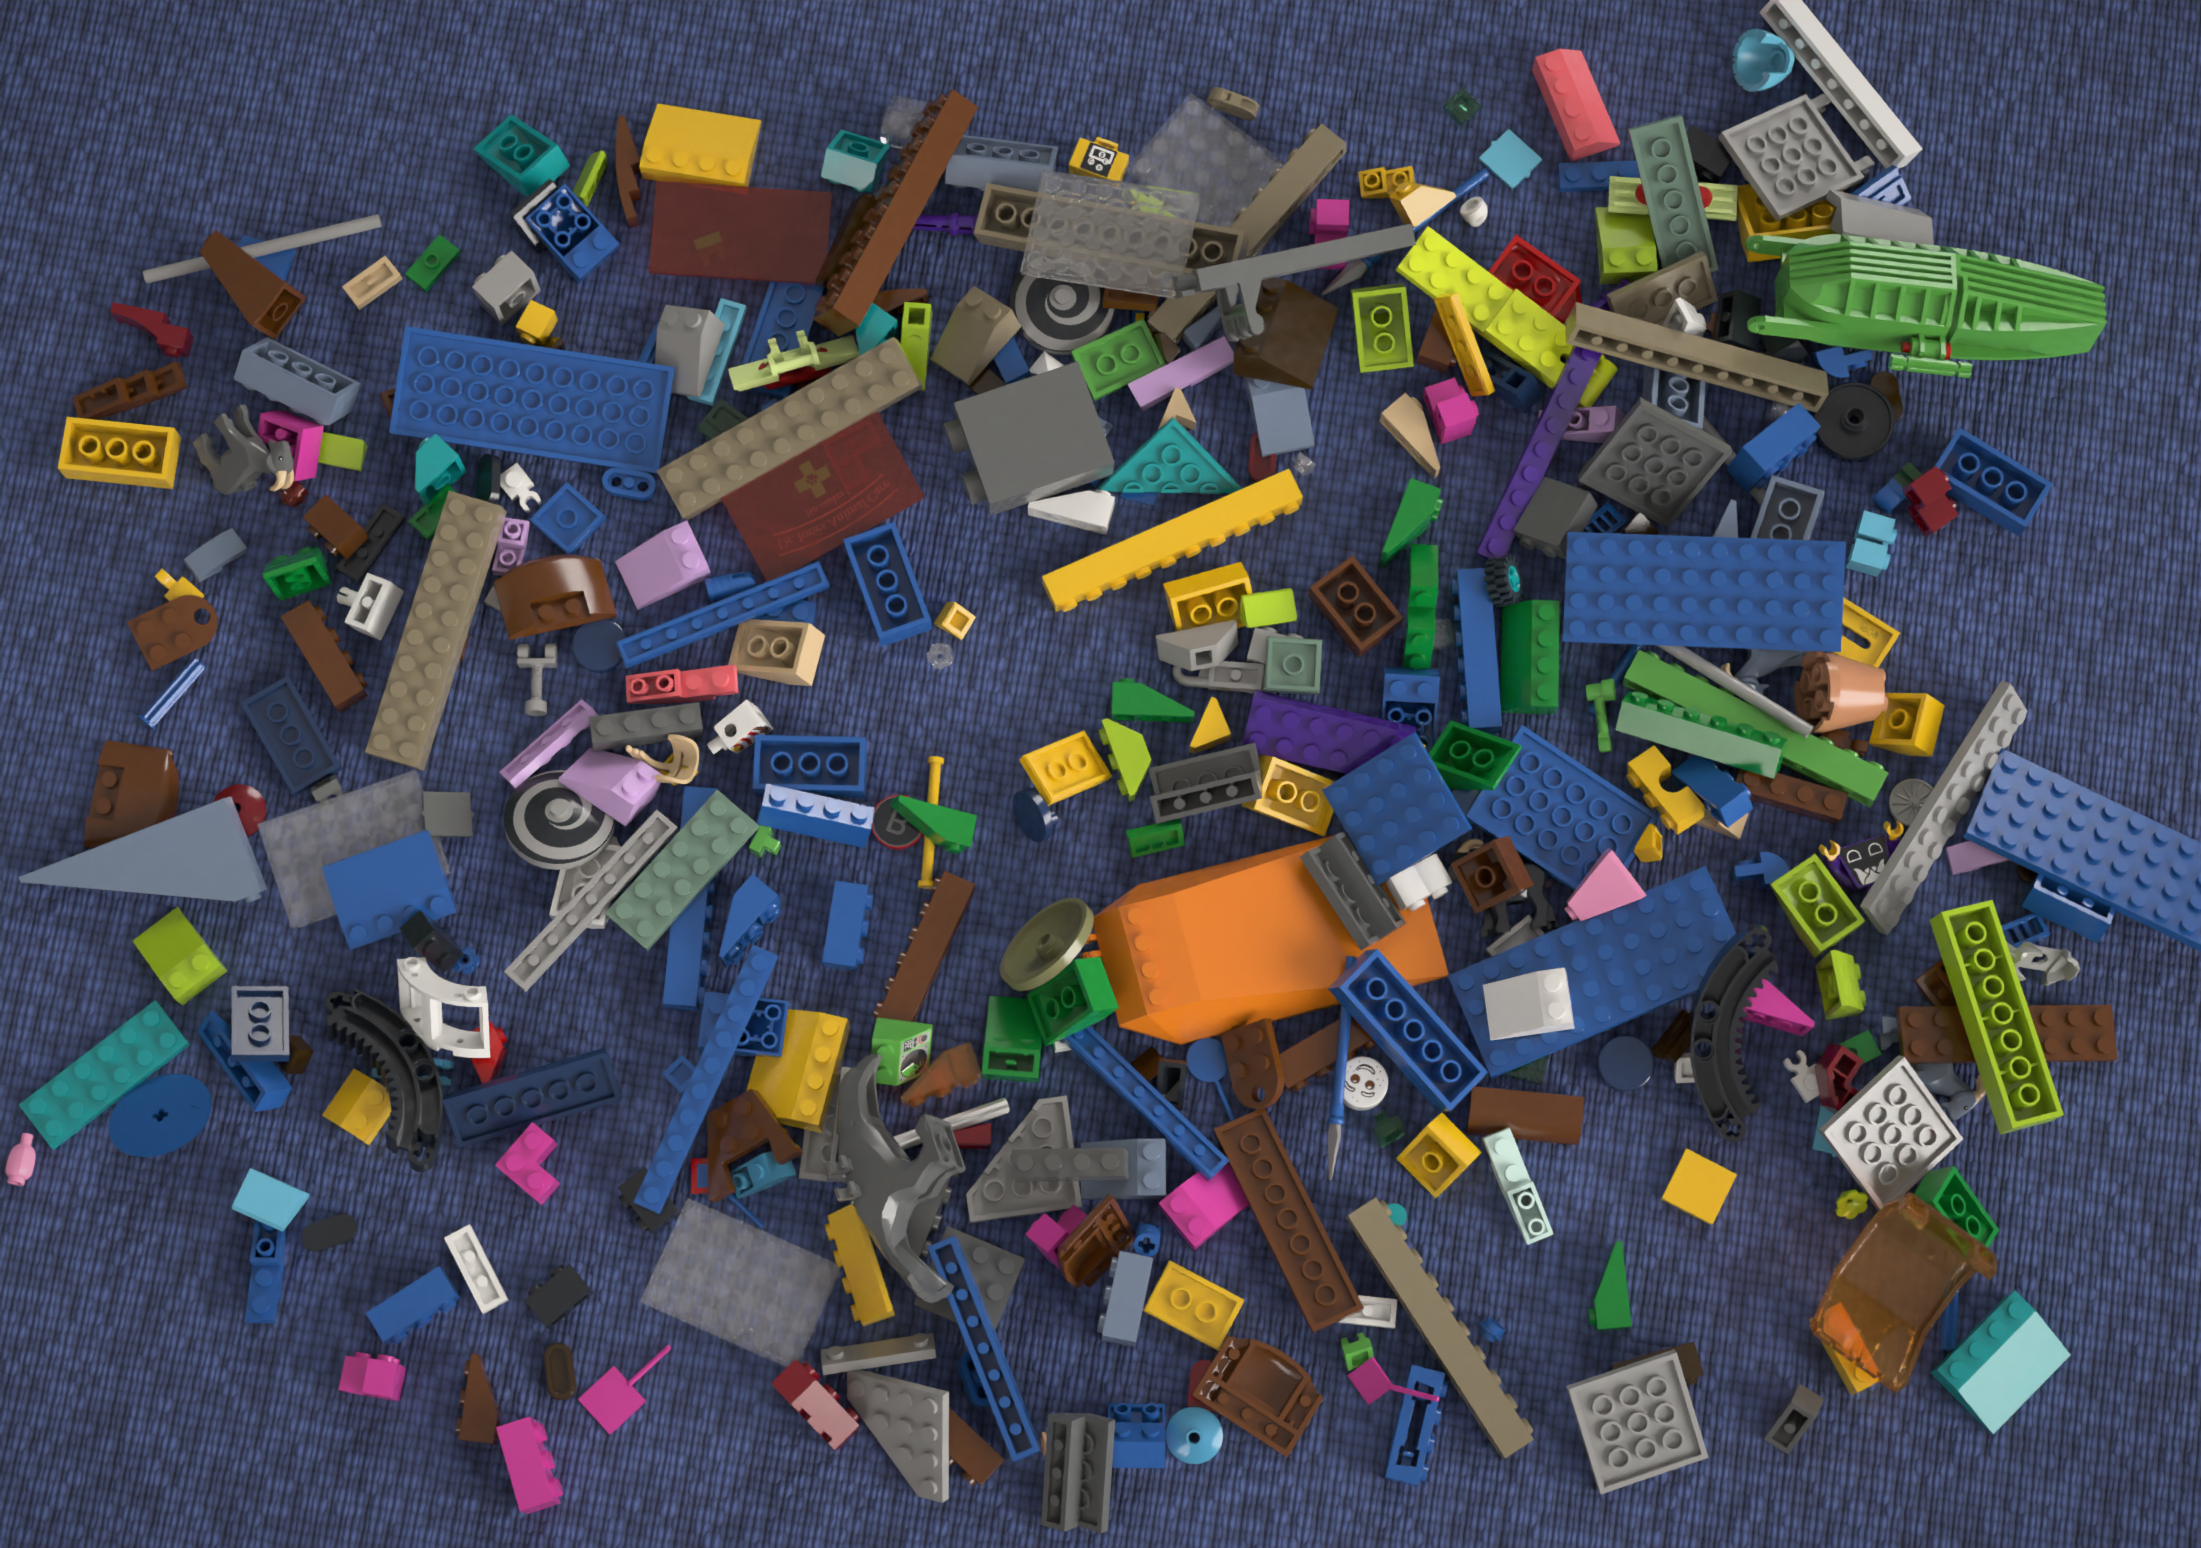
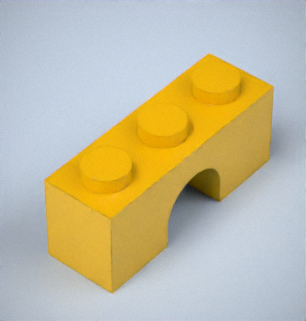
(1677, 809)

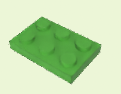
(1118, 359)

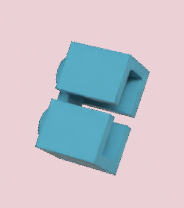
(1871, 544)

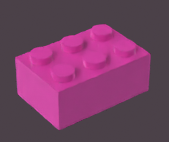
(529, 1465)

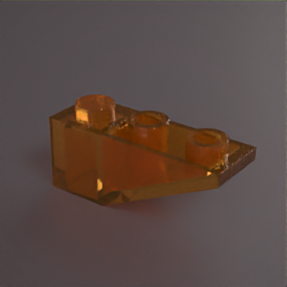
(949, 1070)

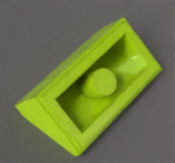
(590, 177)
(342, 451)
(1268, 608)

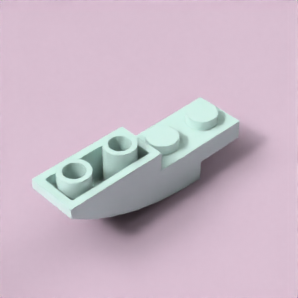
(1517, 1186)

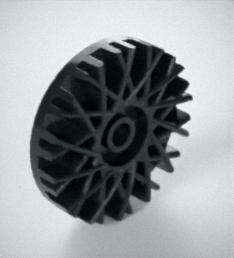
(1852, 440)

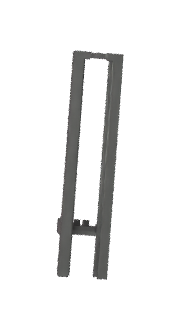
(1246, 275)

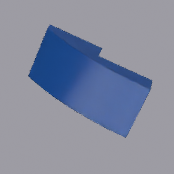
(1011, 362)

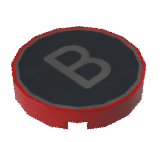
(892, 828)

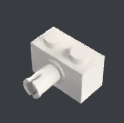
(371, 606)

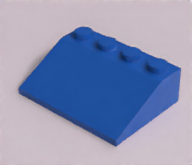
(387, 887)

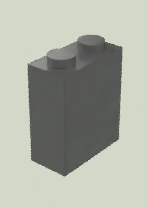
(1553, 513)

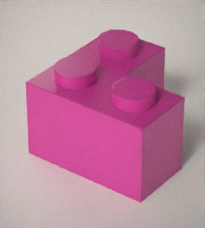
(1329, 222)
(1450, 410)
(301, 435)
(523, 1163)
(1048, 1234)
(372, 1377)

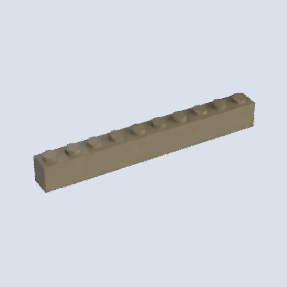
(1261, 220)
(1696, 357)
(1439, 1328)

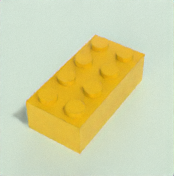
(119, 452)

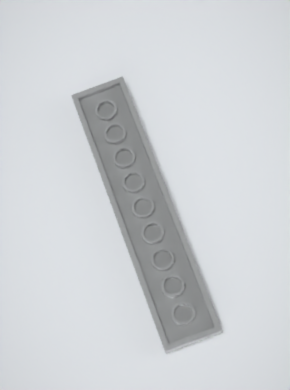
(1944, 808)

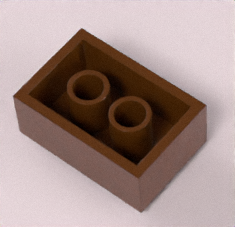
(1355, 606)

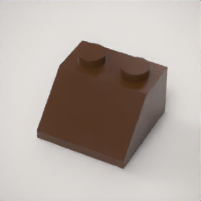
(1492, 874)

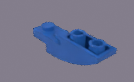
(266, 1273)

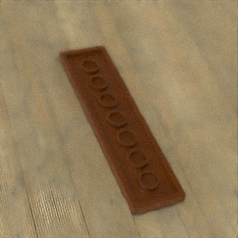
(2064, 1033)
(1288, 1220)

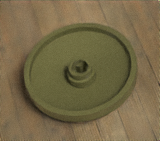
(1046, 944)

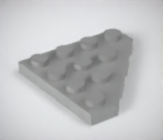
(1000, 1196)
(909, 1425)

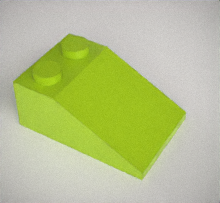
(1624, 246)
(1382, 327)
(1816, 906)
(179, 956)
(1839, 985)

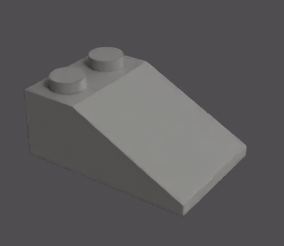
(688, 342)

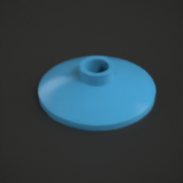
(1198, 1421)

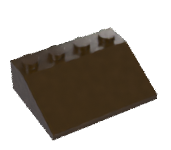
(1293, 336)

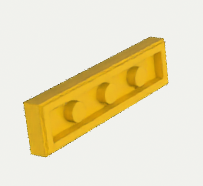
(1464, 344)

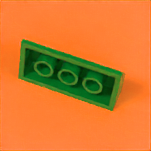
(1530, 657)

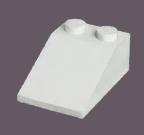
(1529, 1004)

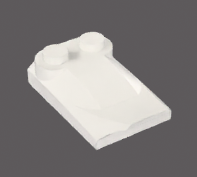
(574, 879)

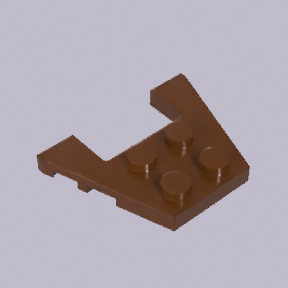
(736, 1131)

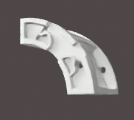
(421, 1005)

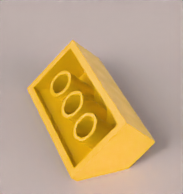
(860, 1265)

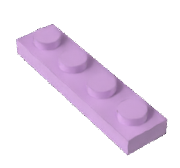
(548, 743)

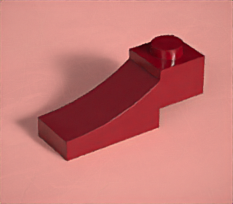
(170, 338)

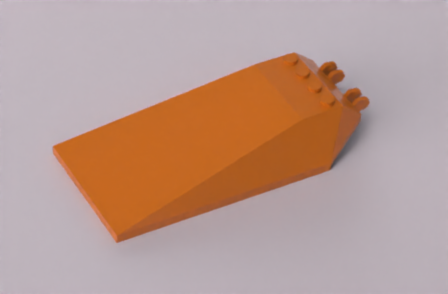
(1240, 947)

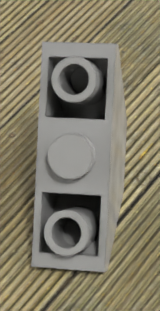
(1198, 646)

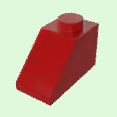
(489, 1067)

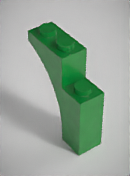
(1421, 606)

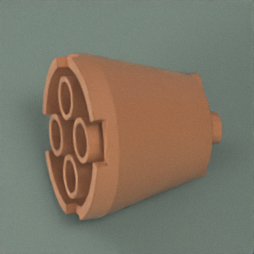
(1838, 691)

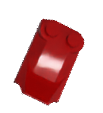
(1538, 278)

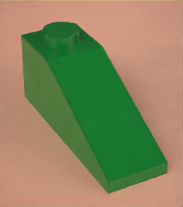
(1140, 703)
(938, 823)
(1611, 1302)

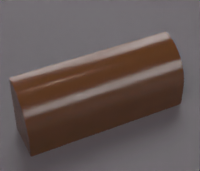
(1527, 1114)

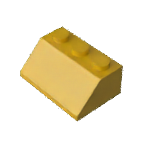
(1208, 597)

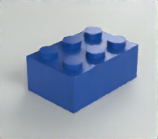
(1774, 448)

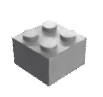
(506, 287)

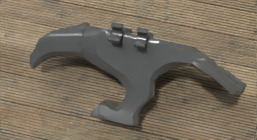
(883, 1178)

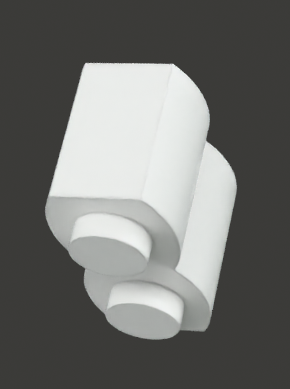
(1418, 883)

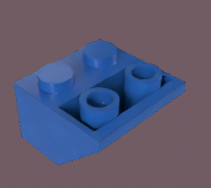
(1138, 1435)

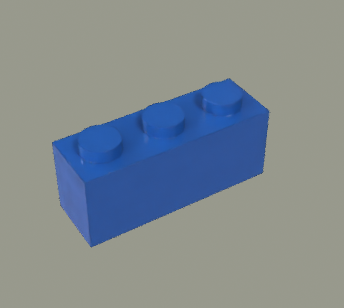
(1715, 789)
(2068, 908)
(847, 926)
(413, 1306)

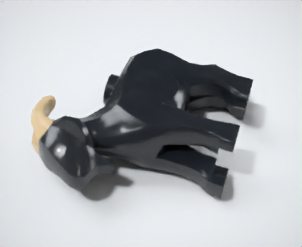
(1496, 917)

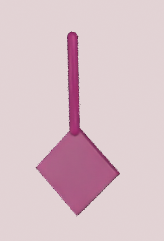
(1373, 1383)

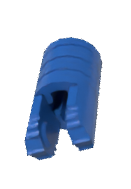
(729, 584)
(1150, 1231)

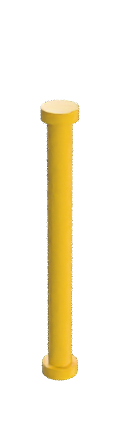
(933, 794)

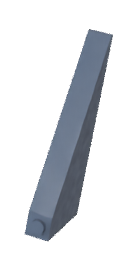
(185, 856)

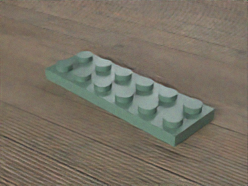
(1672, 191)
(682, 870)

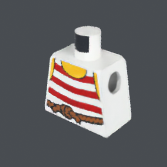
(747, 721)

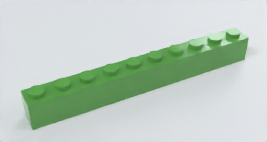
(1808, 756)

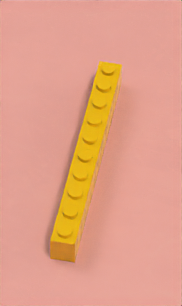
(1172, 540)

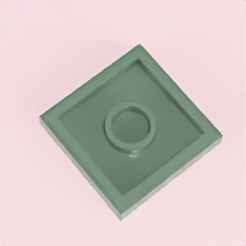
(1293, 665)

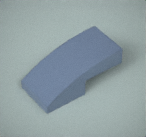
(214, 554)

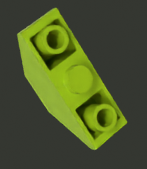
(1127, 755)

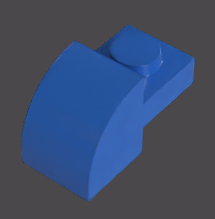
(1835, 361)
(1767, 869)

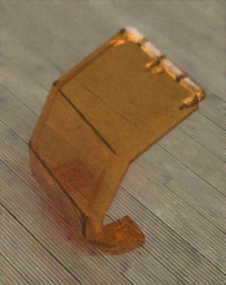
(1896, 1287)

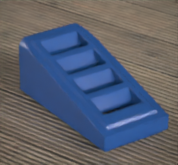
(1600, 514)
(2038, 924)

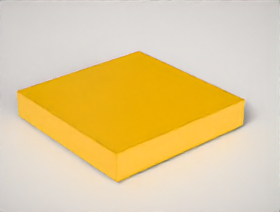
(1698, 1186)

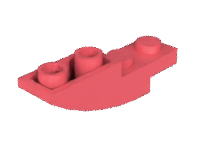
(681, 686)

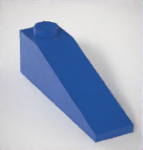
(257, 1081)

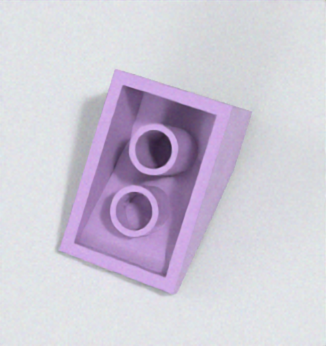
(663, 565)
(613, 783)

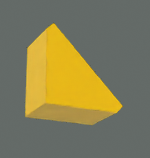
(1211, 730)

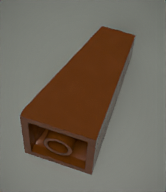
(257, 291)

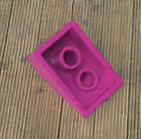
(1777, 1011)
(1203, 1207)

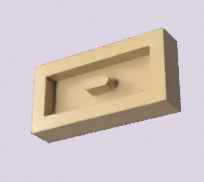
(372, 282)

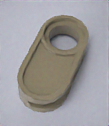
(1233, 103)

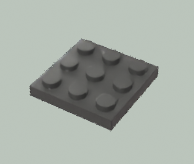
(993, 1271)

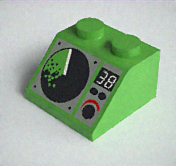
(903, 1048)

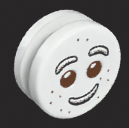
(1364, 1083)

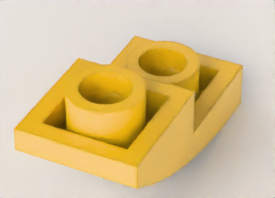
(1382, 182)

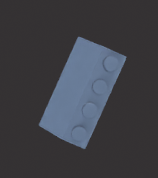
(999, 163)

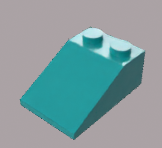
(522, 155)

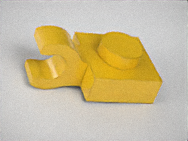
(176, 589)

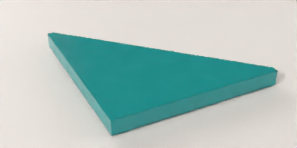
(1171, 464)

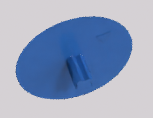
(160, 1115)

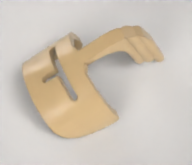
(681, 746)

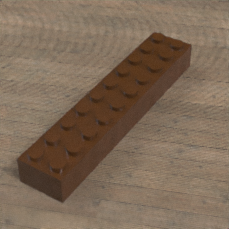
(894, 213)

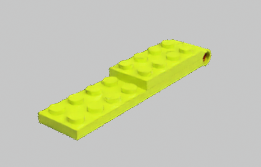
(1498, 313)

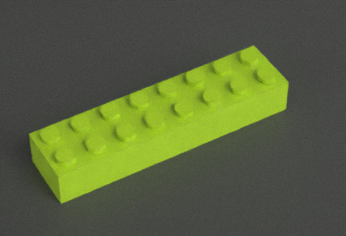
(1996, 1017)

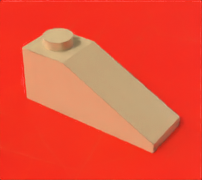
(1409, 427)

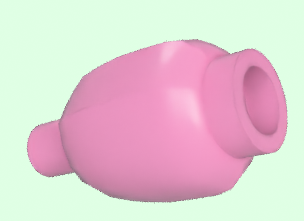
(21, 1161)

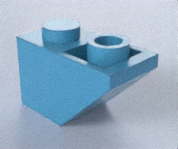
(760, 1174)

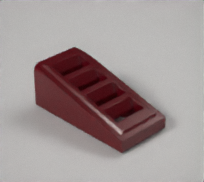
(974, 1137)

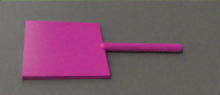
(614, 1398)

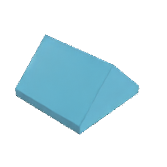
(269, 1200)

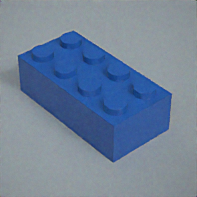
(1992, 482)
(887, 584)
(811, 764)

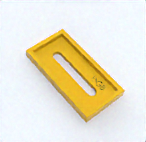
(1877, 633)

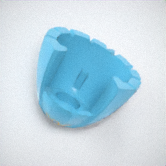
(1761, 60)

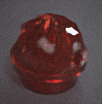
(294, 494)

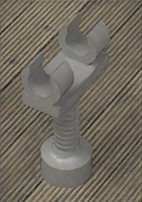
(536, 705)

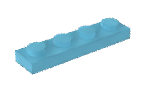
(732, 315)

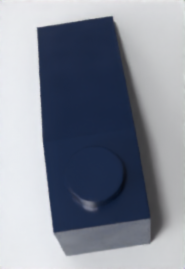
(1511, 382)

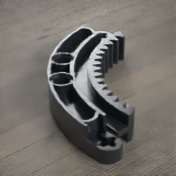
(381, 1037)
(1720, 1068)

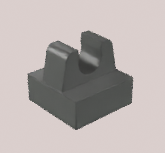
(326, 788)

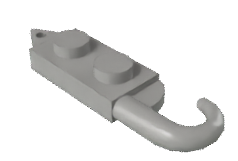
(1226, 677)

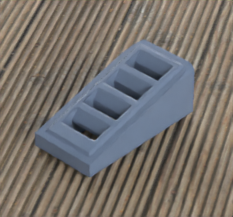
(1200, 331)

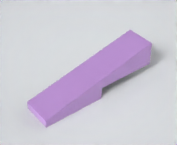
(1182, 372)

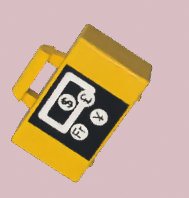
(1098, 160)

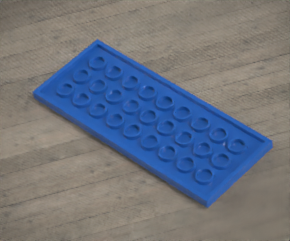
(532, 400)
(1704, 591)
(2091, 846)
(1613, 964)

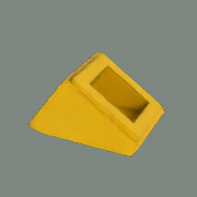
(954, 619)
(1649, 845)

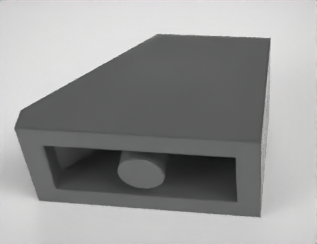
(1794, 1418)

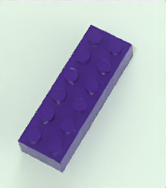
(1318, 733)

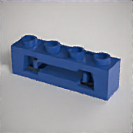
(1425, 1442)

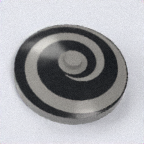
(1059, 314)
(554, 824)

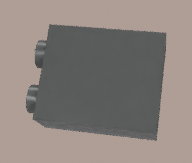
(1030, 439)

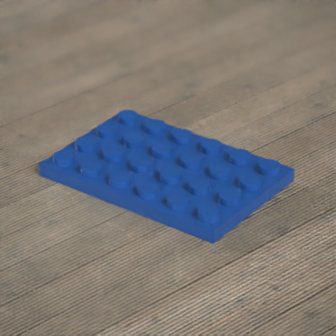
(1559, 812)

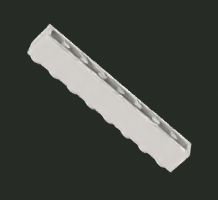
(1841, 82)

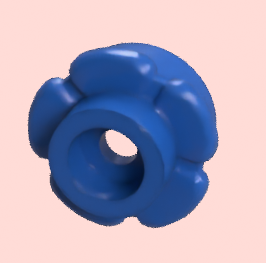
(470, 966)
(1491, 1329)

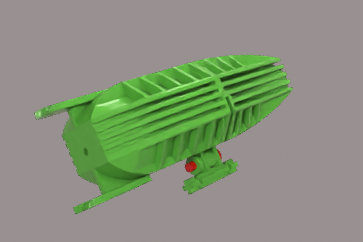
(1926, 302)

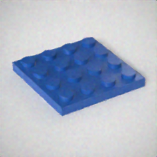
(1397, 809)

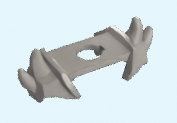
(2056, 965)

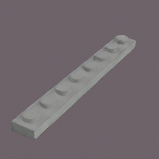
(591, 900)

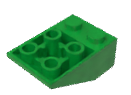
(1011, 1041)

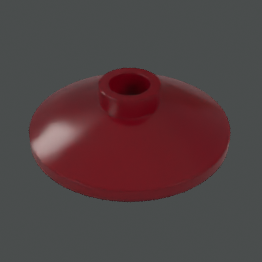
(252, 805)

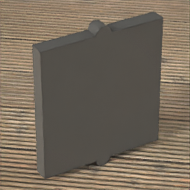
(447, 814)

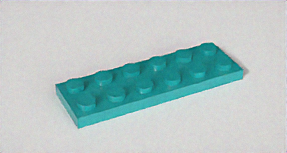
(104, 1074)

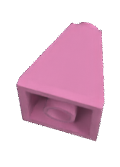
(1603, 889)

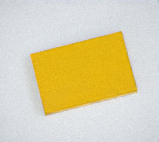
(1065, 768)
(1193, 1305)

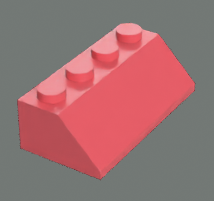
(1574, 103)

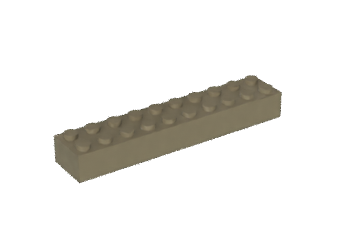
(1008, 214)
(790, 428)
(436, 631)

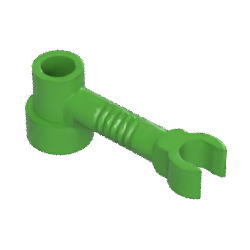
(1600, 694)

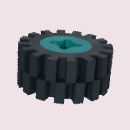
(1504, 580)

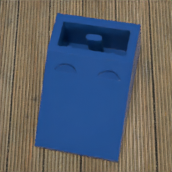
(572, 233)
(1412, 699)
(750, 910)
(763, 1033)

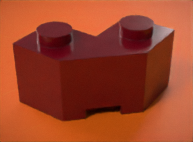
(1929, 504)
(1834, 1074)

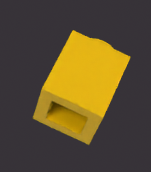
(536, 324)

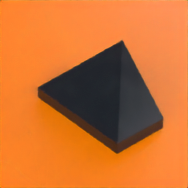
(1172, 1081)

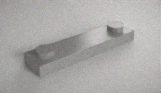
(878, 1353)

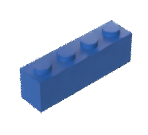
(815, 815)

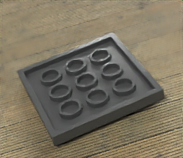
(1654, 462)

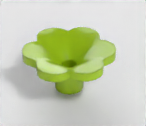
(1851, 1203)

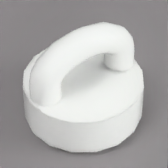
(1474, 211)

